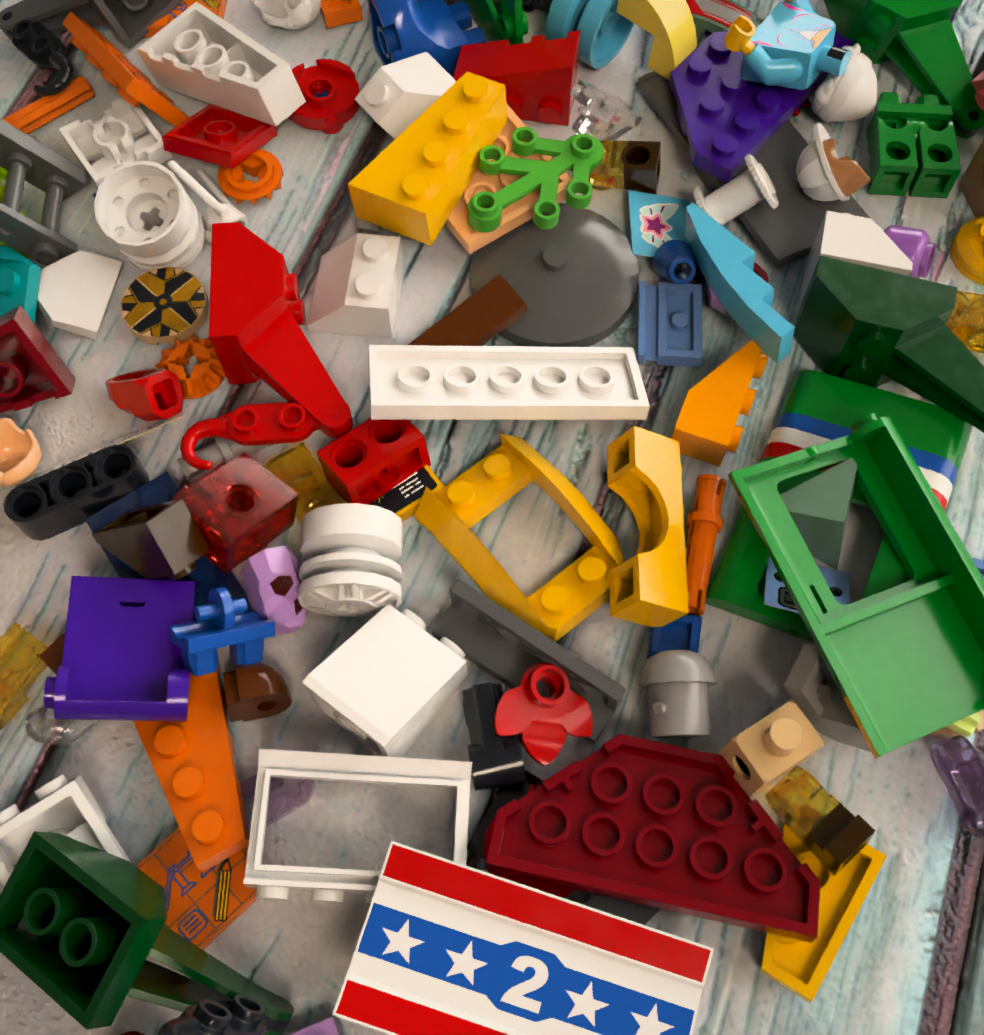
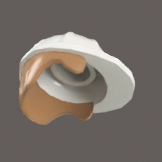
(824, 174)

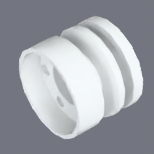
(149, 216)
(350, 560)

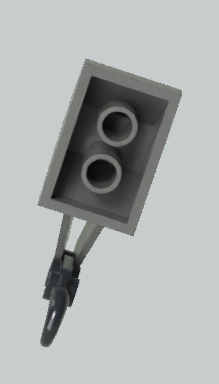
(33, 22)

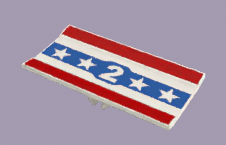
(499, 958)

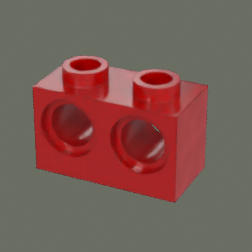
(373, 459)

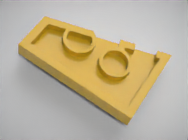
(803, 964)

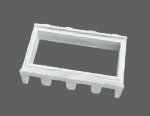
(330, 884)

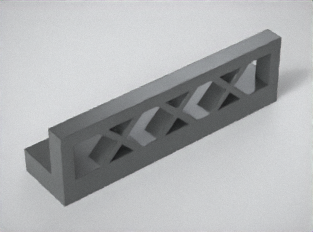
(510, 646)

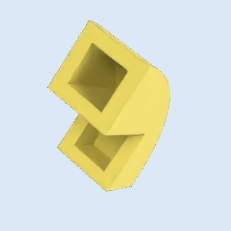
(670, 24)

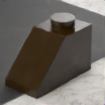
(155, 540)

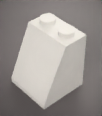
(387, 681)

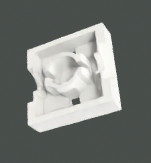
(114, 140)

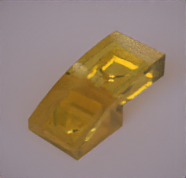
(306, 477)
(18, 669)

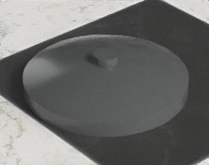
(571, 277)

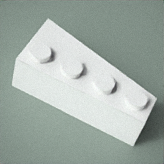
(221, 66)

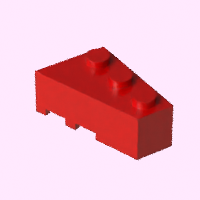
(534, 74)

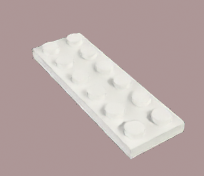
(505, 383)

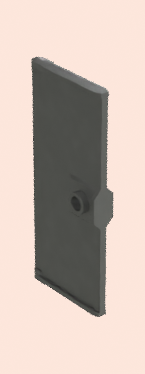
(790, 228)

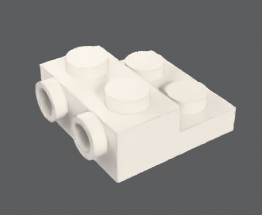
(61, 809)

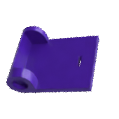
(121, 652)

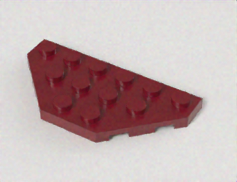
(659, 833)

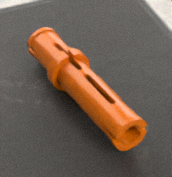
(702, 526)

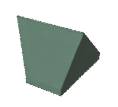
(822, 510)

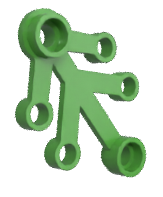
(578, 154)

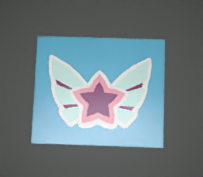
(655, 221)

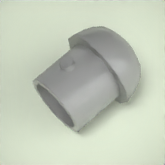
(678, 694)

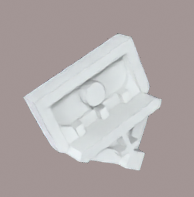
(78, 292)

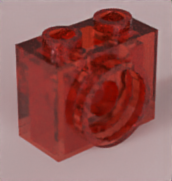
(239, 509)

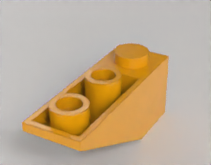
(712, 406)

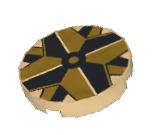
(164, 305)

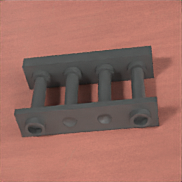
(48, 171)

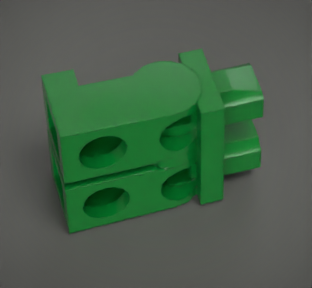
(912, 147)

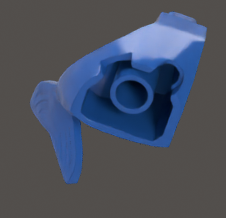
(420, 26)

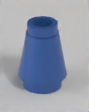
(670, 255)

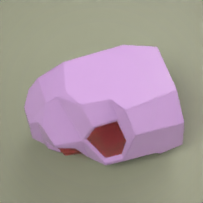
(272, 588)

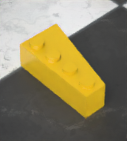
(432, 161)

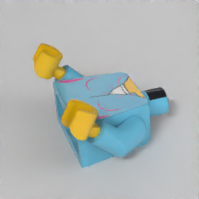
(787, 46)

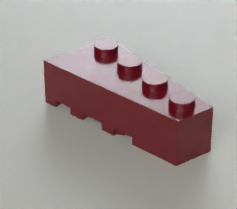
(28, 364)

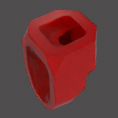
(147, 393)

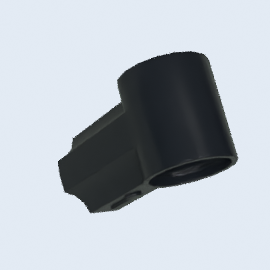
(494, 758)

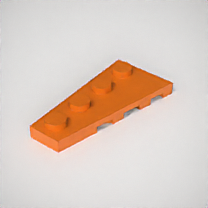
(118, 71)
(200, 773)

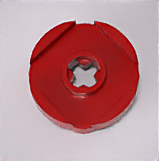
(337, 107)

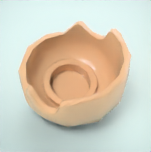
(18, 453)

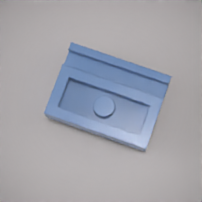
(669, 324)

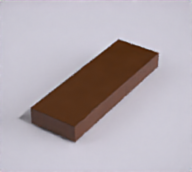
(477, 317)

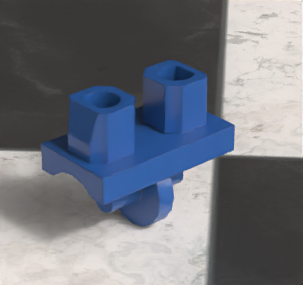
(220, 625)

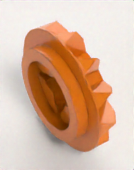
(258, 164)
(205, 376)

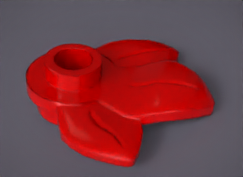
(540, 719)

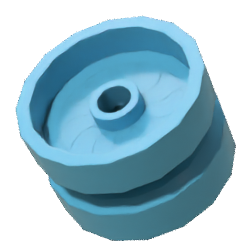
(600, 25)

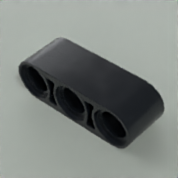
(55, 492)

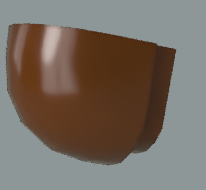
(255, 692)

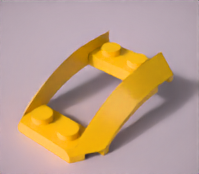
(486, 486)

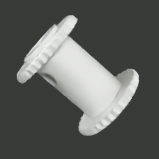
(738, 194)

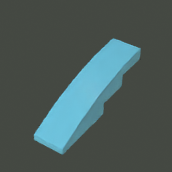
(729, 272)

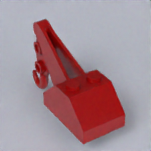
(259, 337)

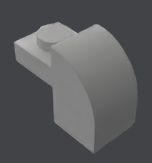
(820, 700)

